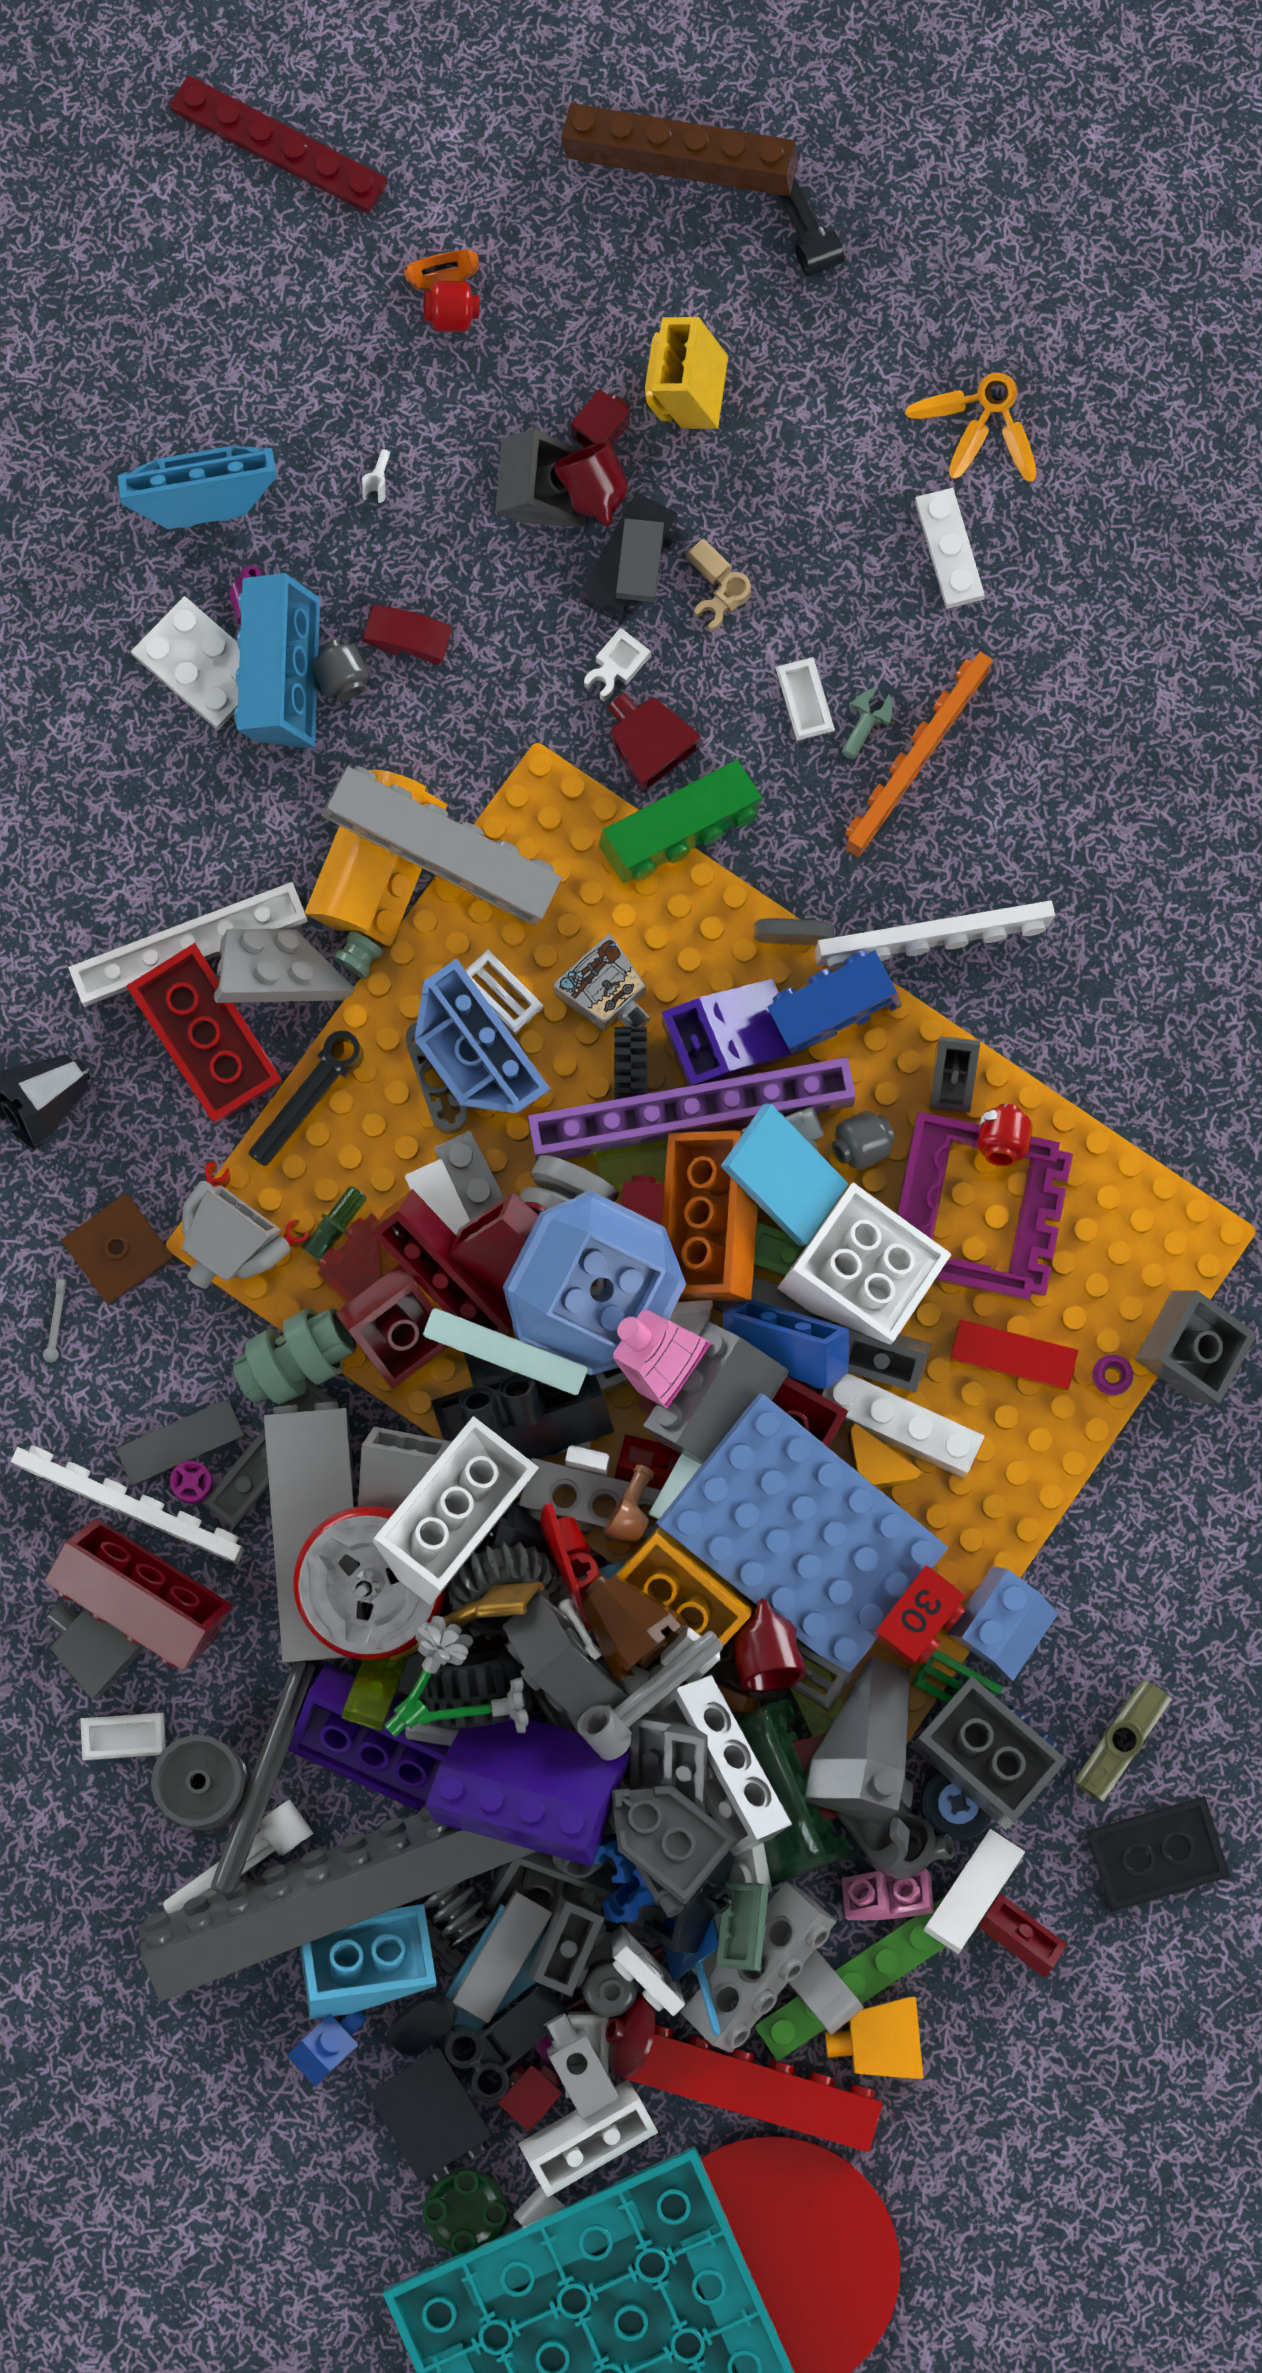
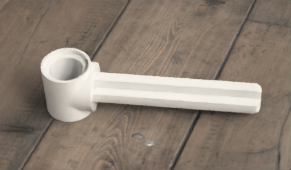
(279, 1832)

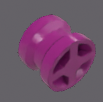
(187, 1476)

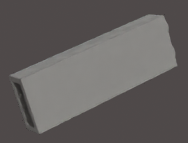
(307, 1484)

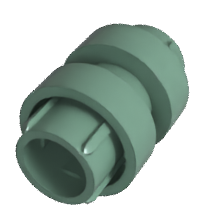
(279, 1364)

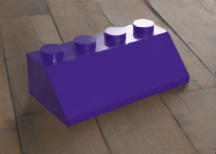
(365, 1755)

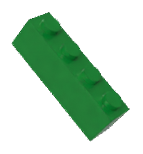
(680, 822)

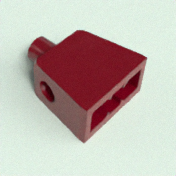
(650, 739)

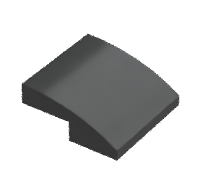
(669, 1755)

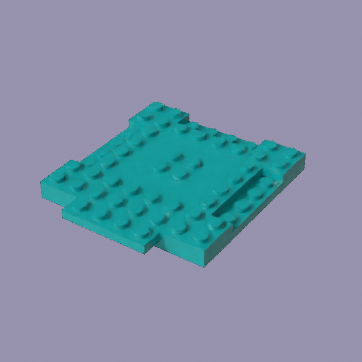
(602, 2286)

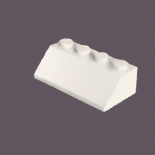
(453, 1509)

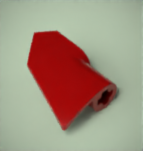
(570, 1556)

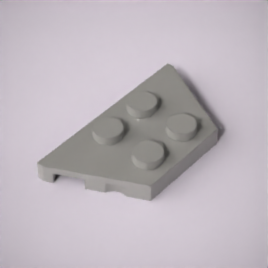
(275, 968)

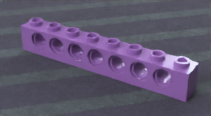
(690, 1109)

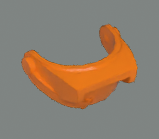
(466, 261)

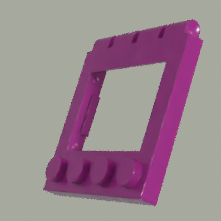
(1040, 1202)

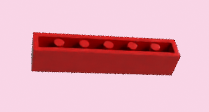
(761, 2091)

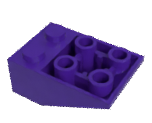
(725, 1034)

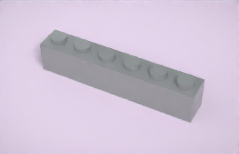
(442, 845)

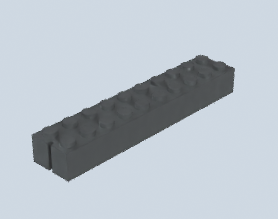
(312, 1899)

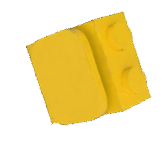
(686, 374)

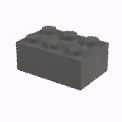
(558, 1661)
(989, 1753)

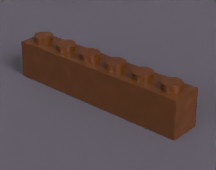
(680, 149)

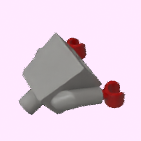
(229, 1234)

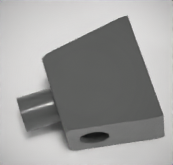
(91, 1649)

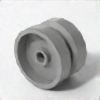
(563, 1181)

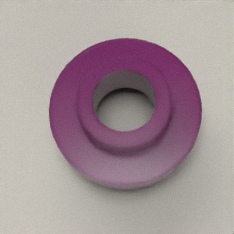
(1117, 1363)

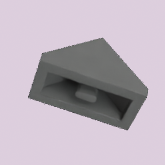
(954, 1074)

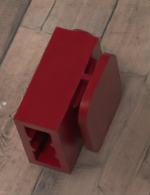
(493, 1242)

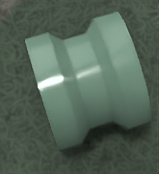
(358, 954)

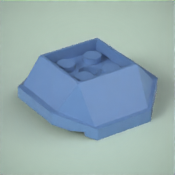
(562, 1259)

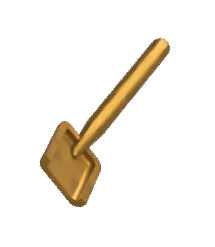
(498, 1601)

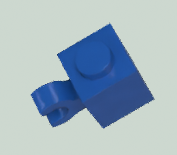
(326, 2046)

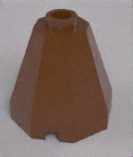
(629, 1625)

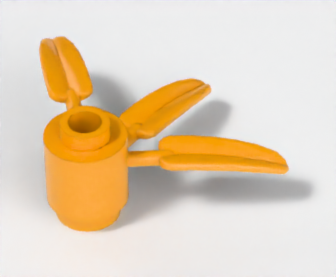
(977, 431)

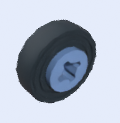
(939, 1810)

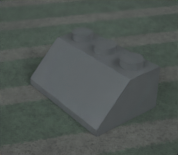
(715, 1394)

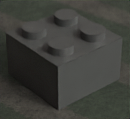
(1195, 1346)

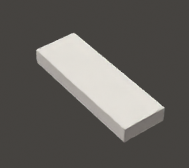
(974, 1891)

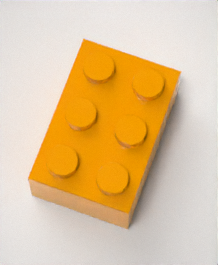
(686, 1585)

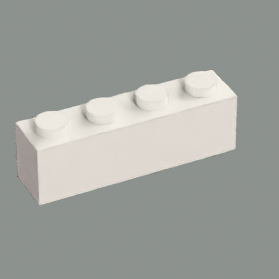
(906, 1425)

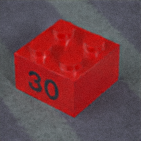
(918, 1617)

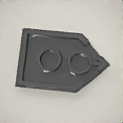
(669, 1838)

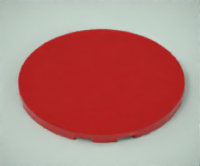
(812, 2245)

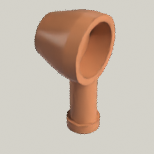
(627, 1519)

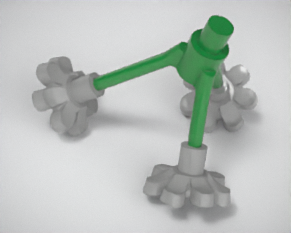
(444, 1646)

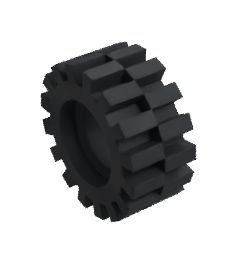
(630, 1062)

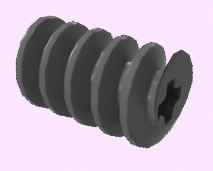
(457, 1912)

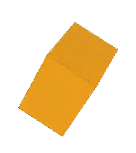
(878, 1461)

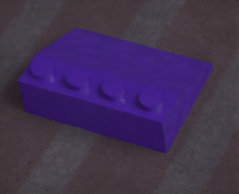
(528, 1788)

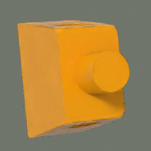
(881, 2040)

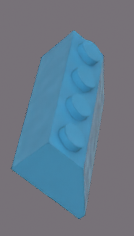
(276, 660)

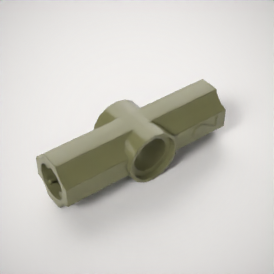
(1138, 1718)

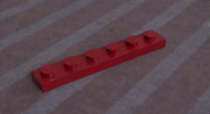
(278, 144)

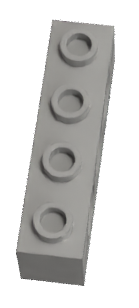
(588, 1489)
(735, 1781)
(783, 1963)

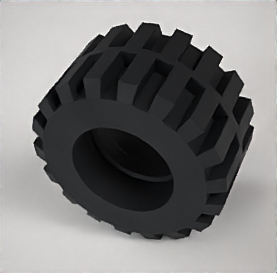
(474, 1683)

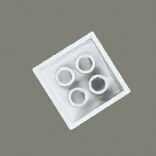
(865, 1267)

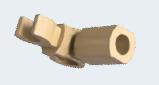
(733, 588)

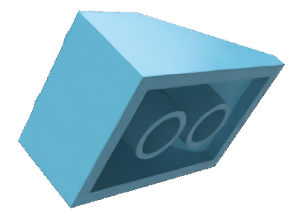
(368, 1963)

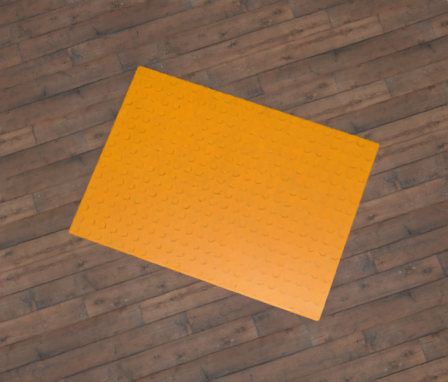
(688, 931)

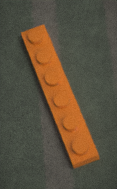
(908, 766)

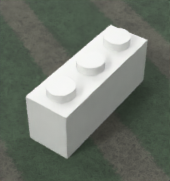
(579, 2145)

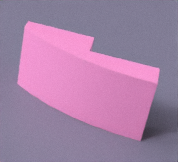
(883, 1897)

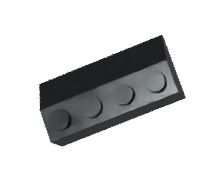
(565, 1422)

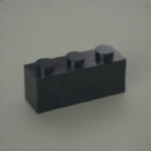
(601, 584)

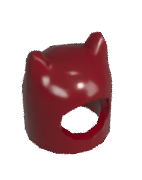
(594, 480)
(767, 1652)

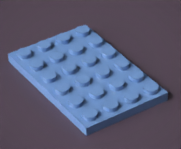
(801, 1532)

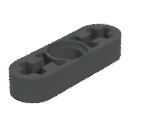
(435, 1108)

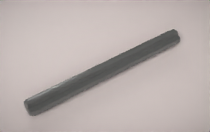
(263, 1778)

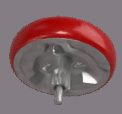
(330, 1596)

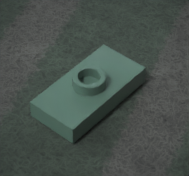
(743, 1927)

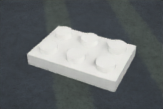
(194, 661)

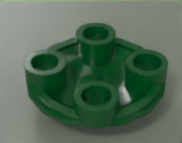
(464, 2210)

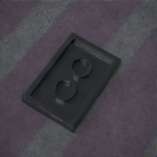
(1157, 1854)

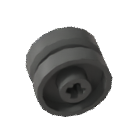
(178, 1774)

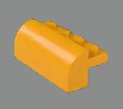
(365, 884)

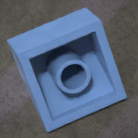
(1003, 1621)

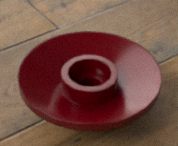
(631, 2037)

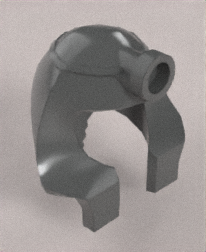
(902, 1842)

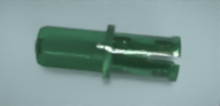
(334, 1224)

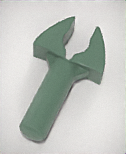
(866, 721)

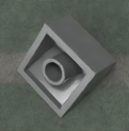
(528, 483)

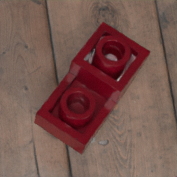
(406, 631)

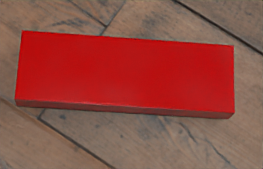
(1014, 1355)

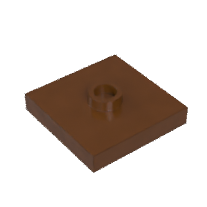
(117, 1249)

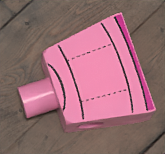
(657, 1355)

